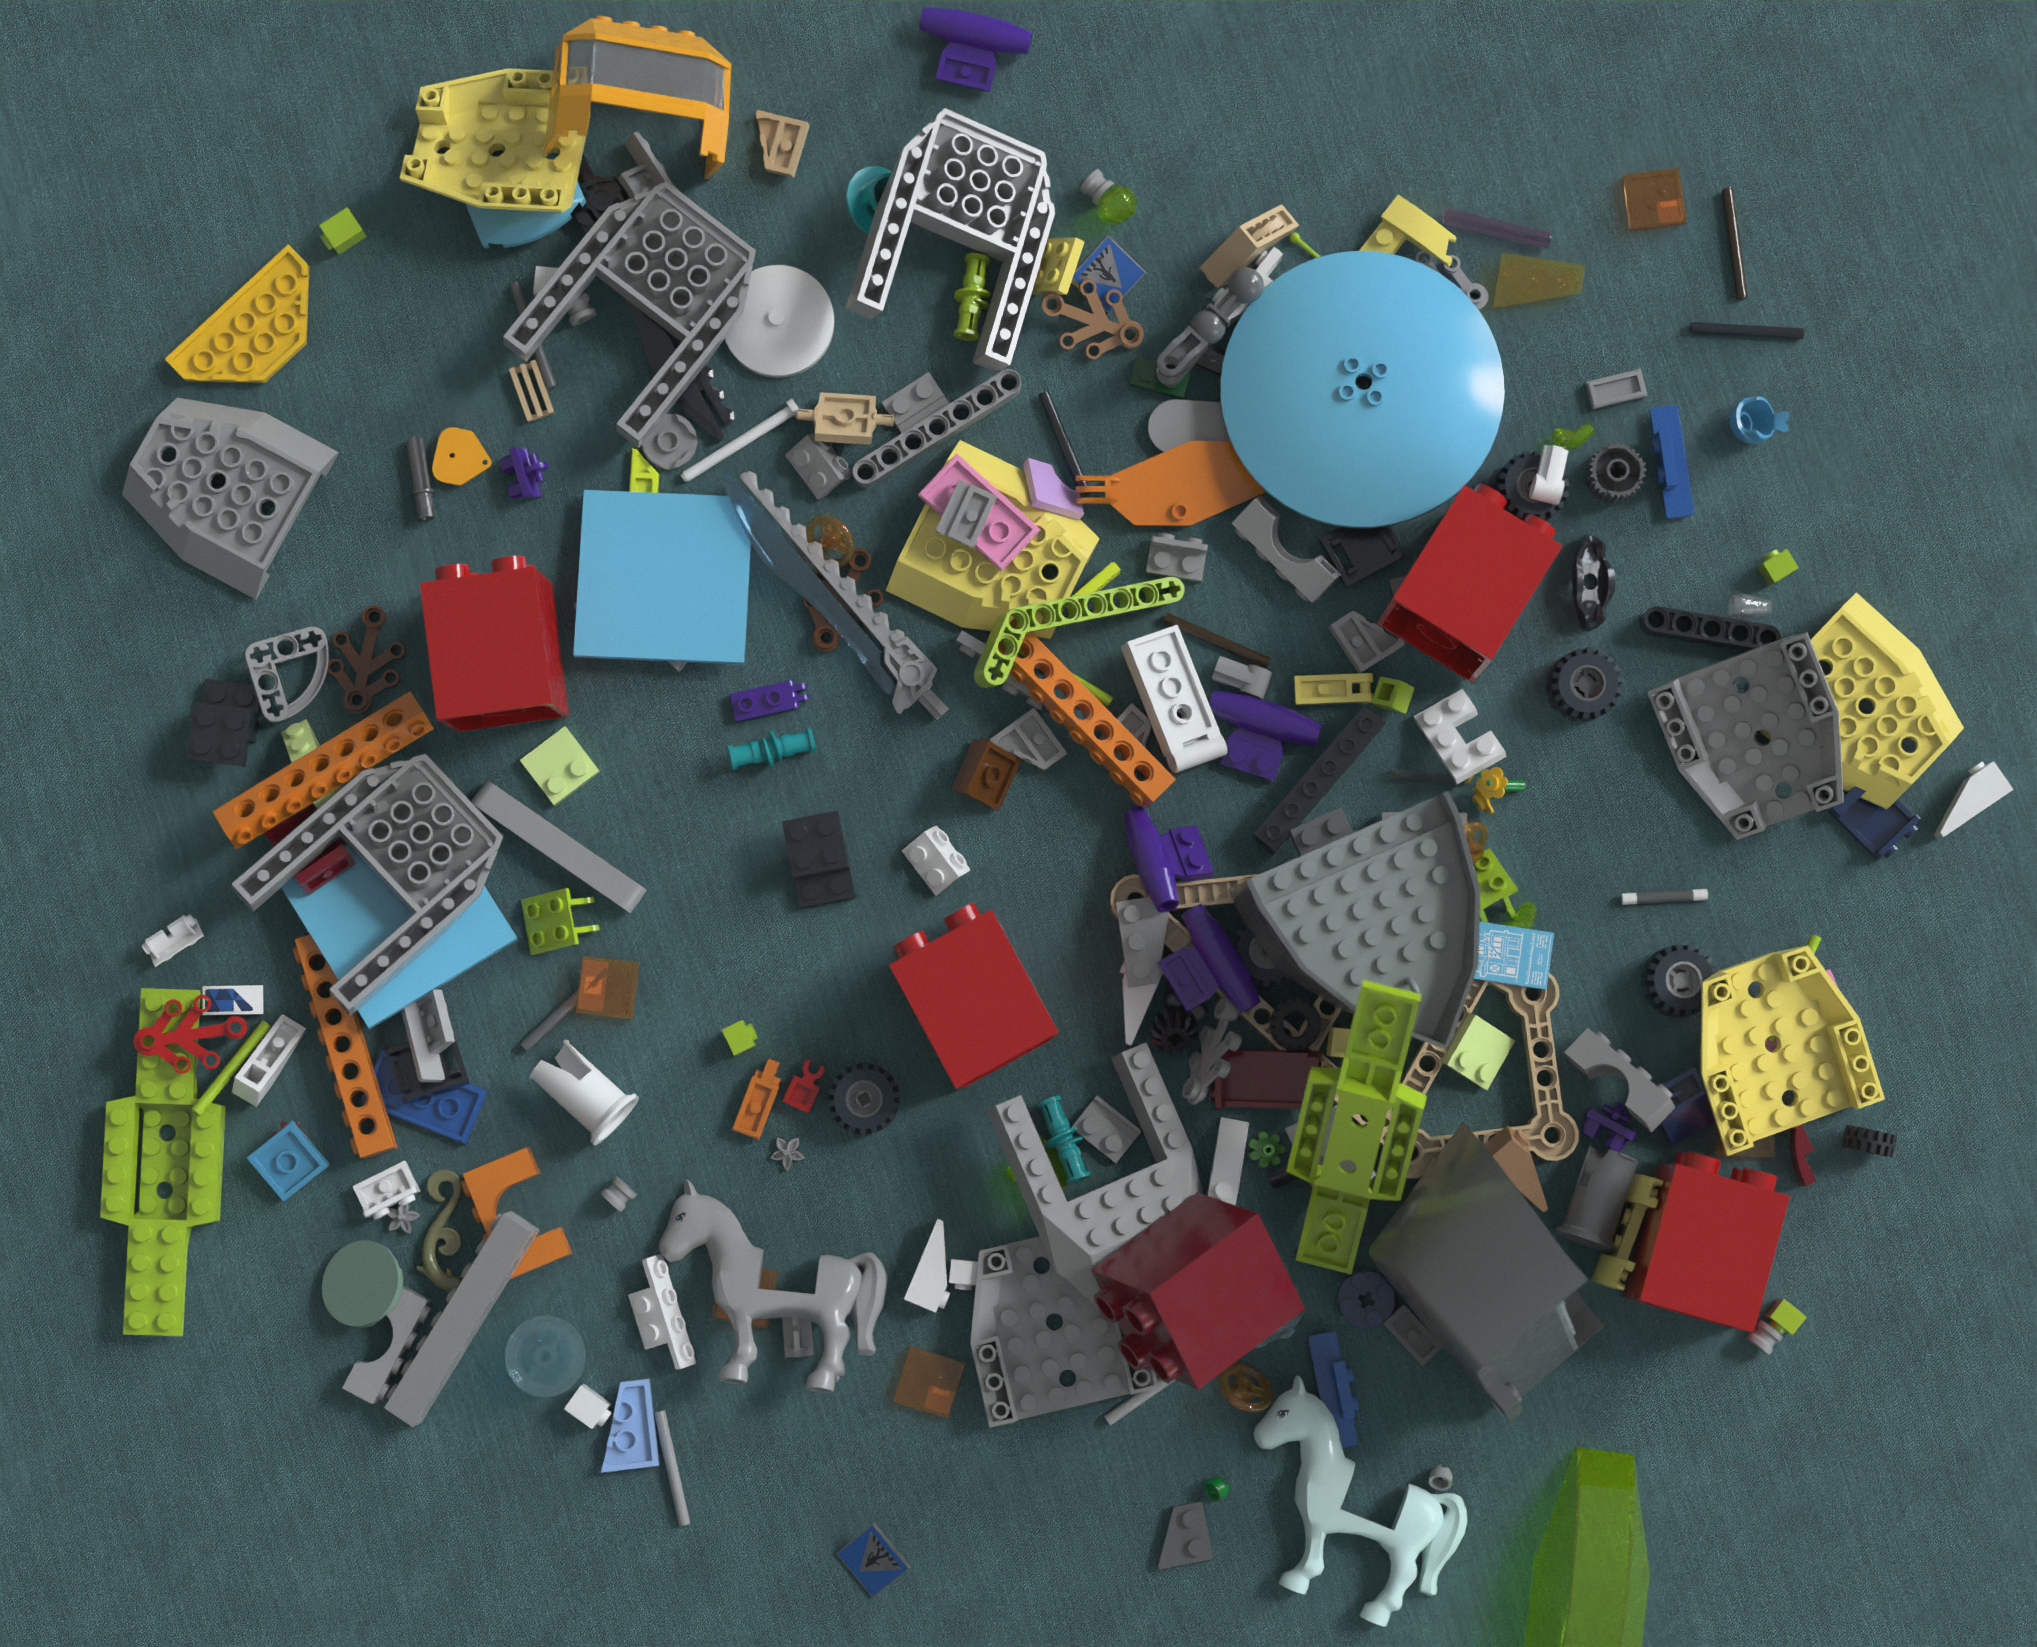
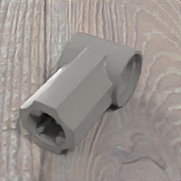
(1249, 679)

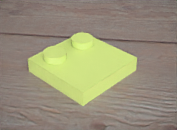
(560, 766)
(1478, 1051)

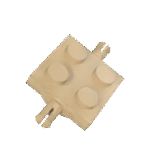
(845, 418)

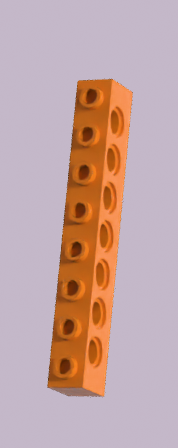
(1096, 718)
(322, 770)
(382, 1137)

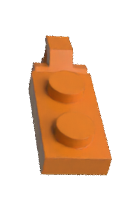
(758, 1101)

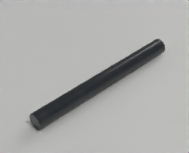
(1747, 330)
(1062, 438)

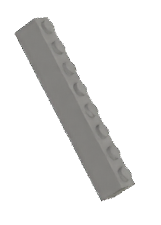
(461, 1318)

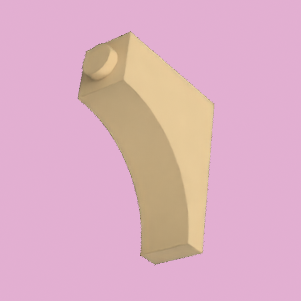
(1247, 244)

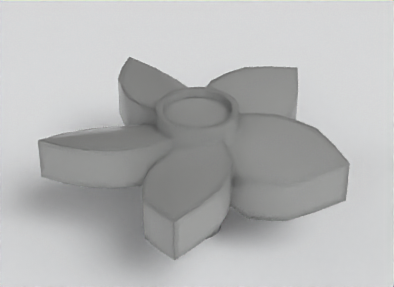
(787, 1152)
(401, 1218)

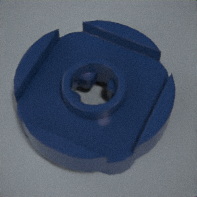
(1373, 1314)

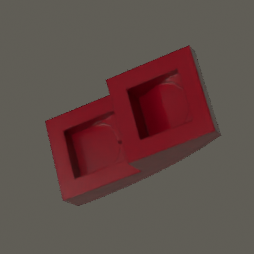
(1799, 1147)

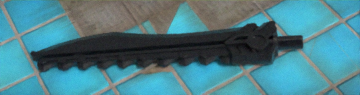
(599, 195)

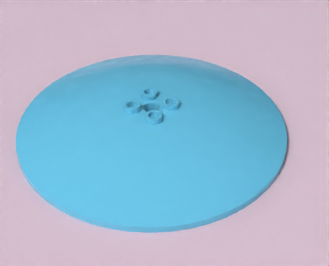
(1349, 450)

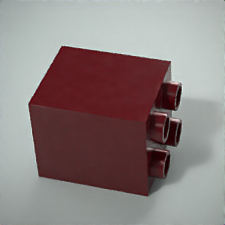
(1196, 1291)

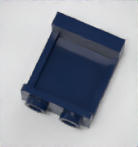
(1874, 826)

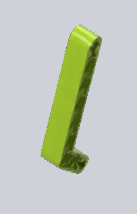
(1053, 618)

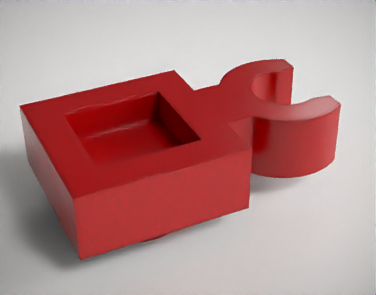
(802, 1090)

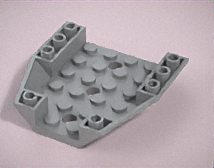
(224, 526)
(1715, 730)
(1022, 1357)

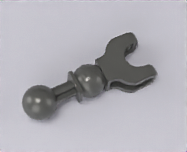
(1207, 327)

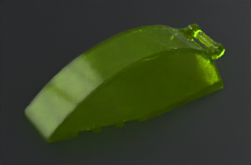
(1592, 1559)

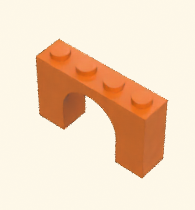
(486, 1187)

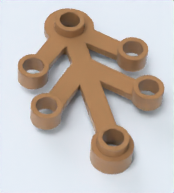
(1097, 321)

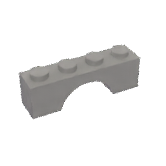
(1259, 526)
(1595, 1058)
(370, 1379)

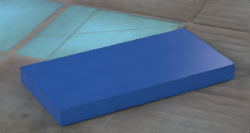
(446, 1113)

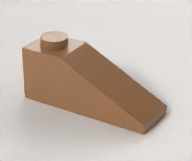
(1513, 1156)

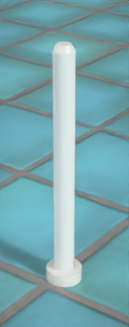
(741, 441)

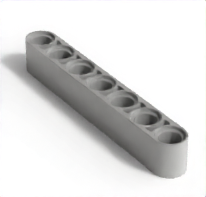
(943, 416)
(558, 846)

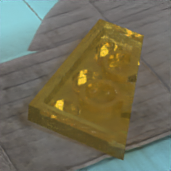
(1534, 279)

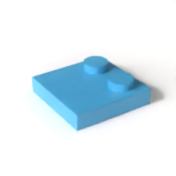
(288, 1160)

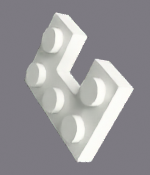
(1439, 729)

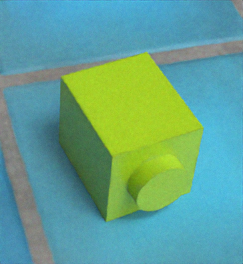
(341, 231)

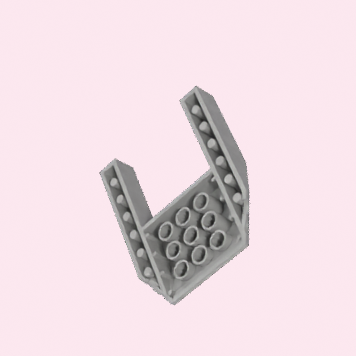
(977, 193)
(669, 265)
(417, 840)
(1102, 1221)

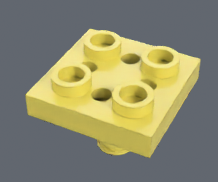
(1058, 266)

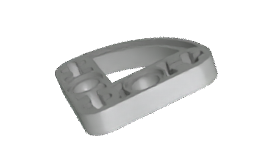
(268, 667)

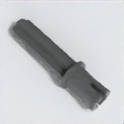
(420, 478)

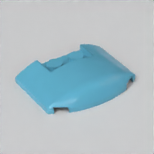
(519, 226)

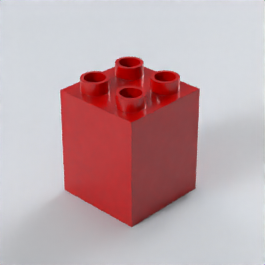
(1471, 582)
(493, 645)
(972, 996)
(1708, 1242)

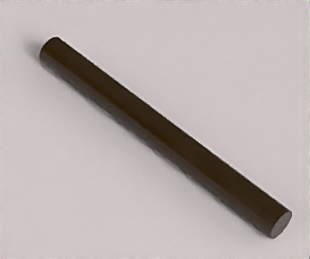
(1734, 243)
(1217, 640)

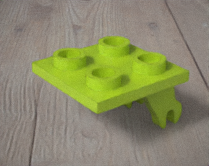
(1494, 884)
(551, 922)

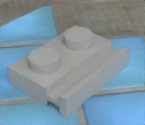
(915, 402)
(966, 514)
(1106, 1129)

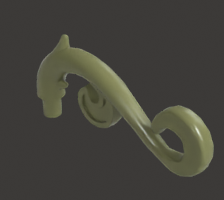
(436, 1231)

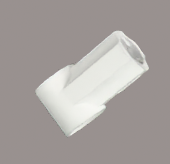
(1548, 482)

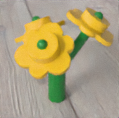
(1492, 785)

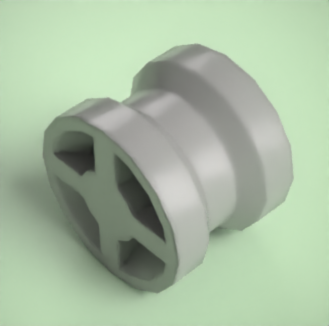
(1096, 185)
(581, 310)
(618, 1194)
(1764, 1337)

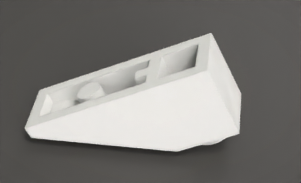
(1975, 794)
(1135, 1004)
(267, 1060)
(1228, 1160)
(930, 1278)

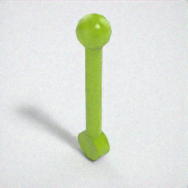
(1295, 238)

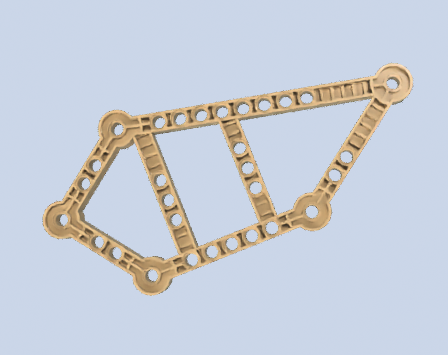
(1534, 1020)

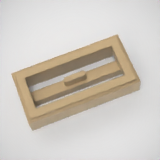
(524, 368)

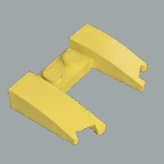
(1407, 222)
(1609, 1268)

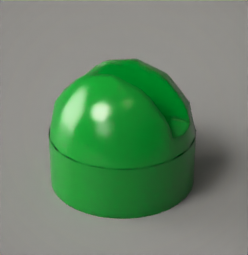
(1216, 1488)

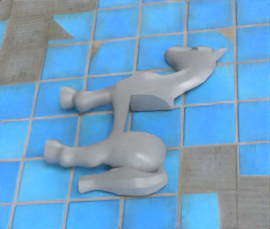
(736, 1285)

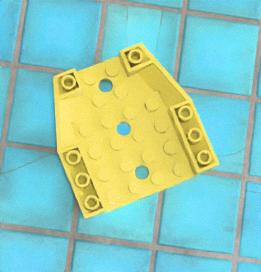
(487, 115)
(964, 584)
(1883, 666)
(1817, 1052)

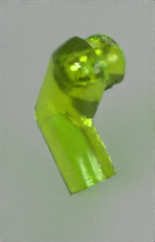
(1572, 439)
(1525, 916)

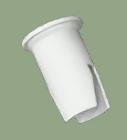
(584, 1092)

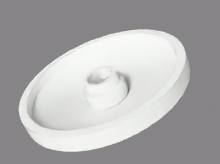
(783, 323)

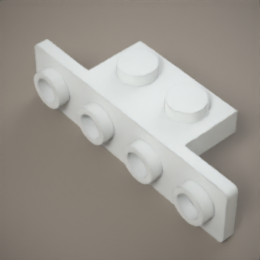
(659, 1314)

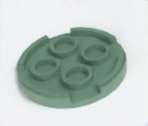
(362, 1284)

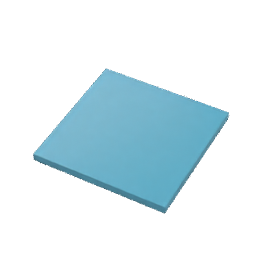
(662, 578)
(360, 912)

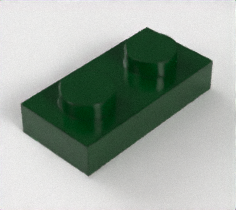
(1145, 378)

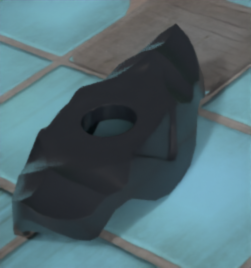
(1591, 560)

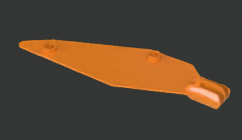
(1176, 485)

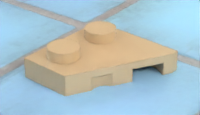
(781, 142)

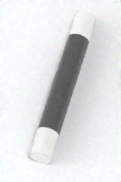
(1664, 896)

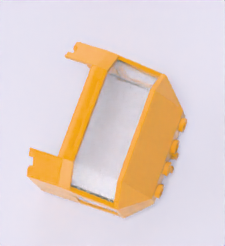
(641, 72)

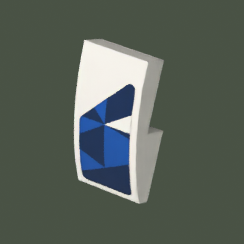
(233, 1000)

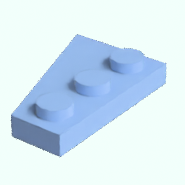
(633, 1429)

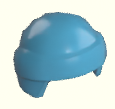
(1754, 420)

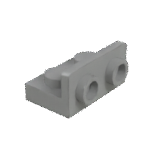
(1176, 557)

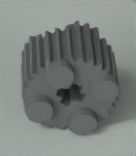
(1603, 484)

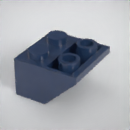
(1691, 1107)

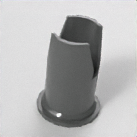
(1598, 1199)

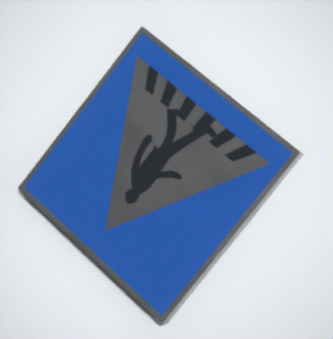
(1110, 269)
(873, 1560)

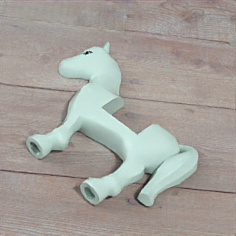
(1320, 1494)

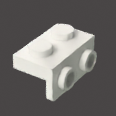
(936, 859)
(386, 1190)

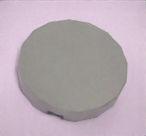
(671, 443)

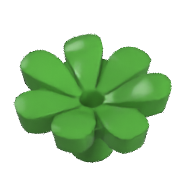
(1260, 1149)

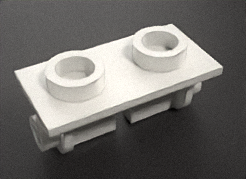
(184, 933)

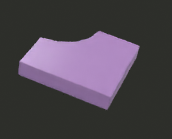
(1049, 492)

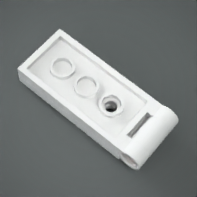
(1169, 686)

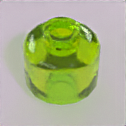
(1117, 205)

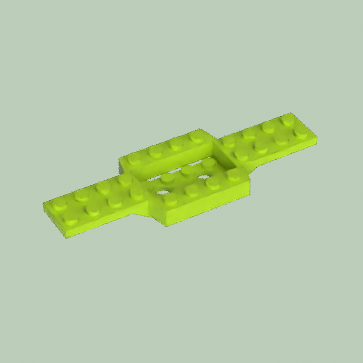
(1368, 1087)
(188, 1162)

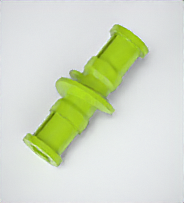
(971, 296)

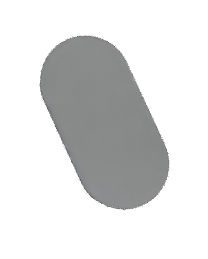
(1186, 421)

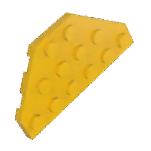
(253, 329)

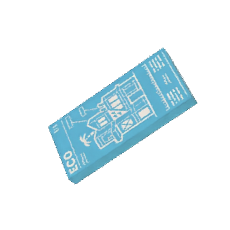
(1514, 955)

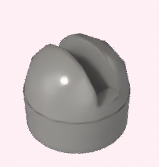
(1437, 1483)

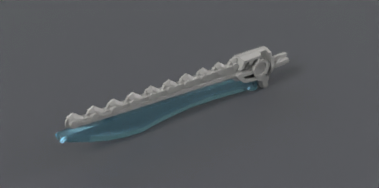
(901, 656)

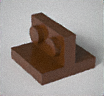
(986, 773)

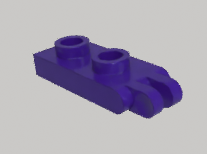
(767, 700)

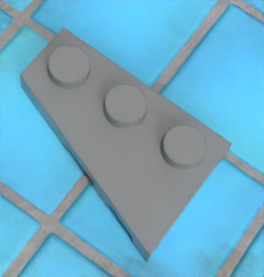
(1142, 939)

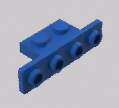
(1671, 461)
(1333, 1384)

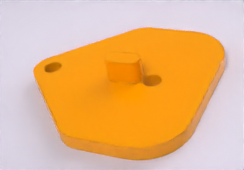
(467, 459)

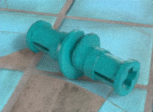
(772, 748)
(1063, 1140)

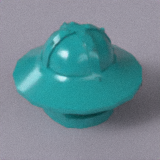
(864, 195)

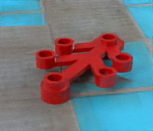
(185, 1035)

